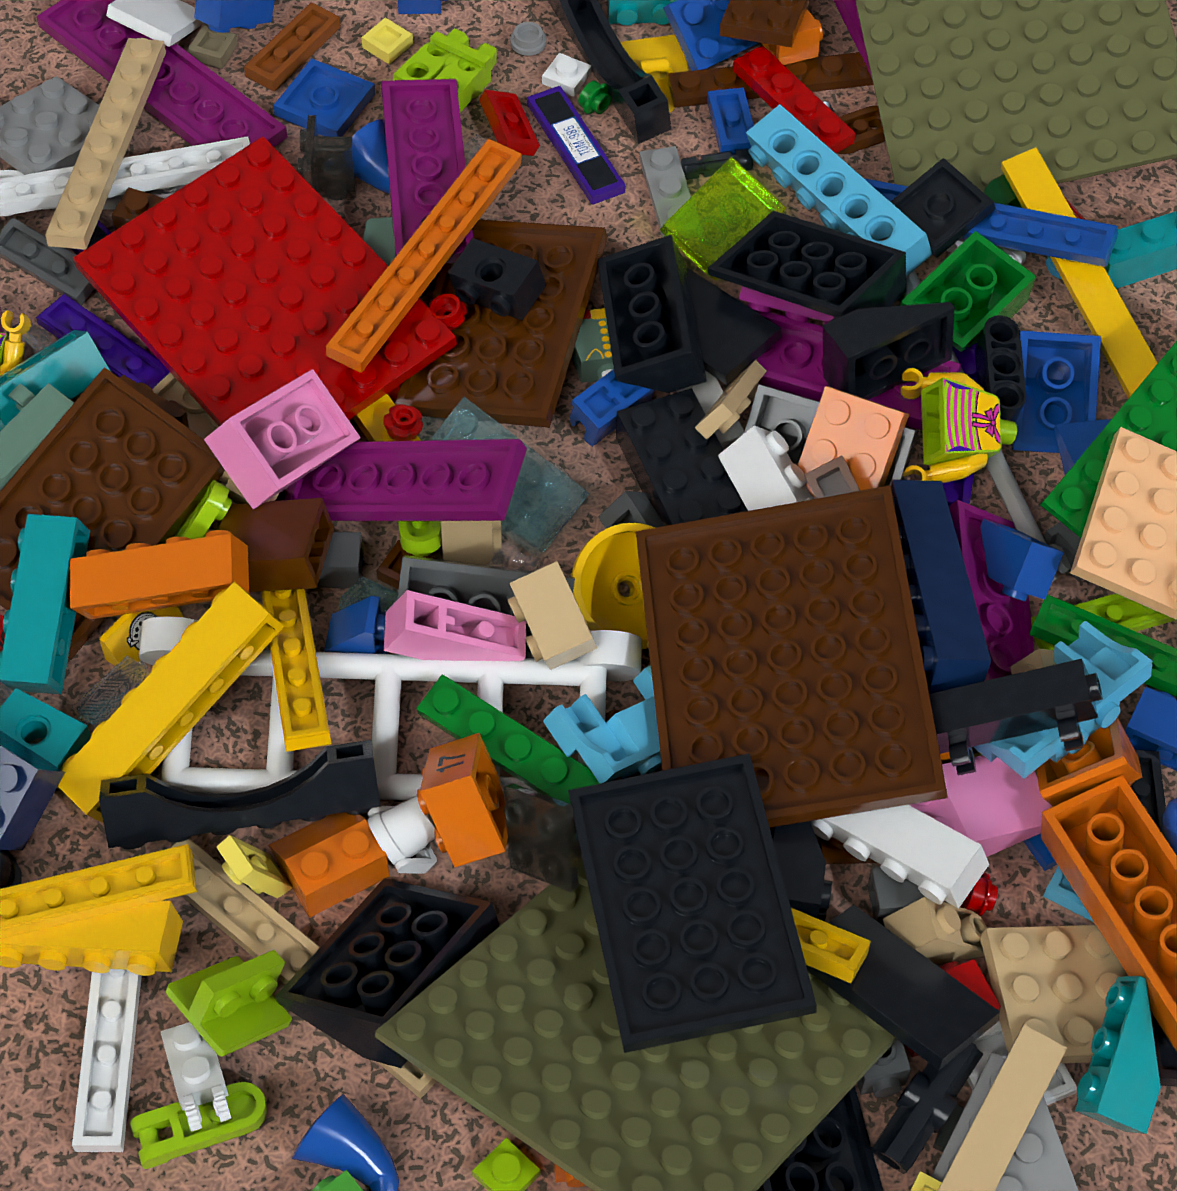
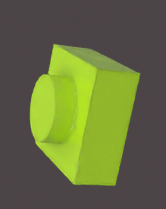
(506, 1169)

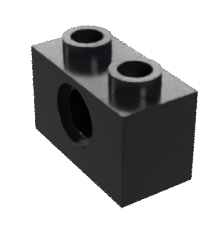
(497, 279)

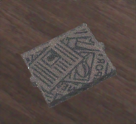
(107, 694)

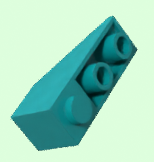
(1124, 1066)

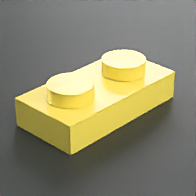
(252, 867)

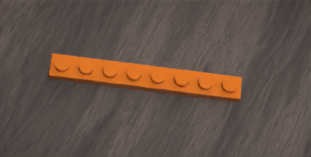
(423, 256)

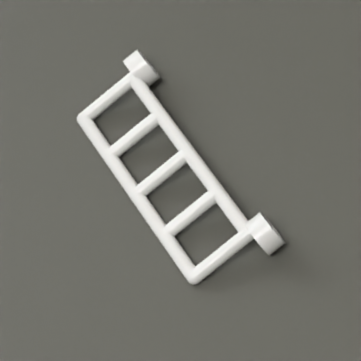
(614, 660)

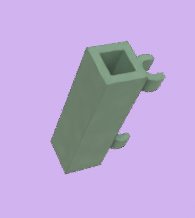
(29, 427)

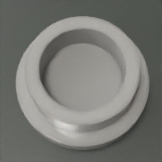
(528, 39)

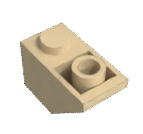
(938, 930)

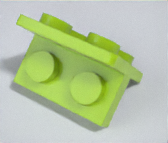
(233, 1001)

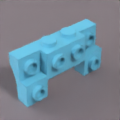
(1119, 674)
(615, 747)

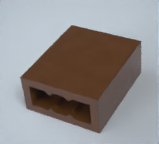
(283, 540)

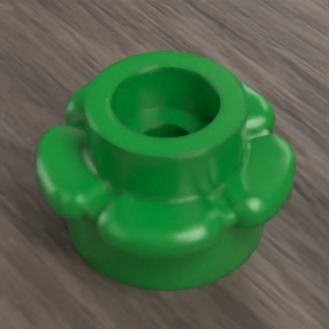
(594, 98)

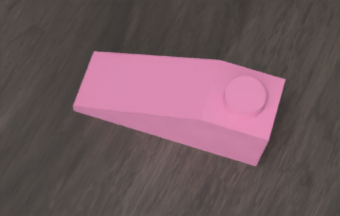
(451, 630)

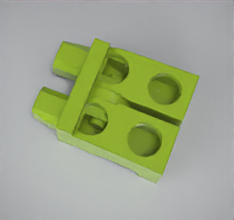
(452, 58)

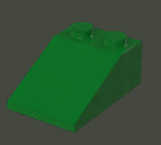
(979, 284)

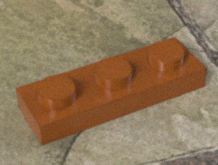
(292, 46)

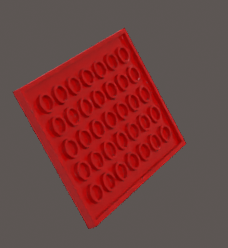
(249, 284)

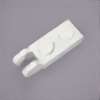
(195, 1073)

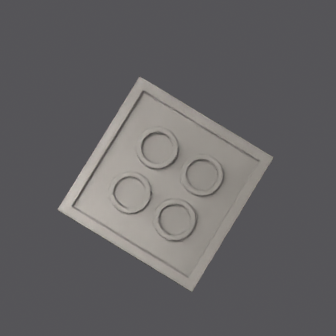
(45, 127)

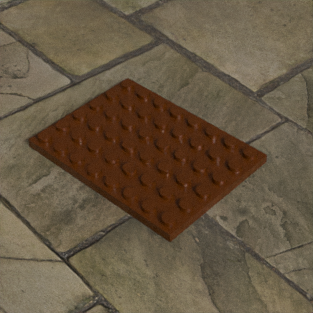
(794, 646)

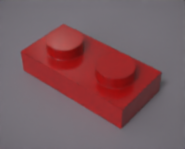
(509, 121)

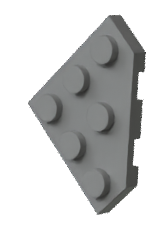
(1039, 1158)

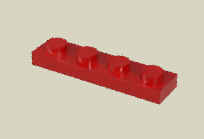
(780, 86)

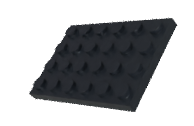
(690, 903)

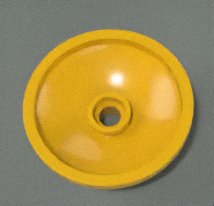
(599, 570)

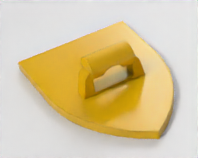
(658, 58)

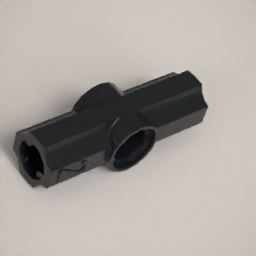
(924, 1109)

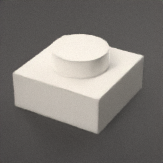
(567, 73)

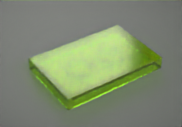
(720, 214)

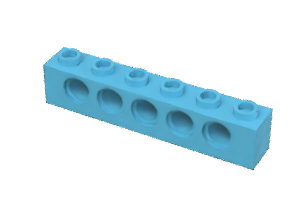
(806, 154)

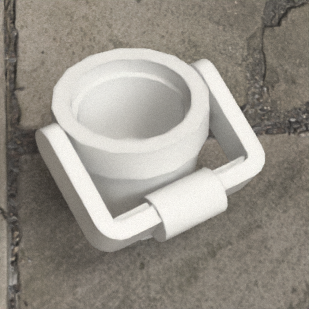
(404, 833)

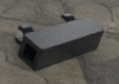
(1015, 707)

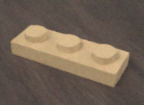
(732, 401)

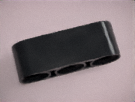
(1001, 365)

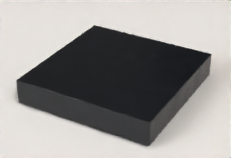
(944, 205)

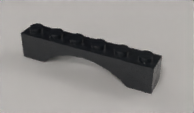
(631, 89)
(149, 810)

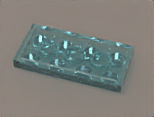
(542, 495)

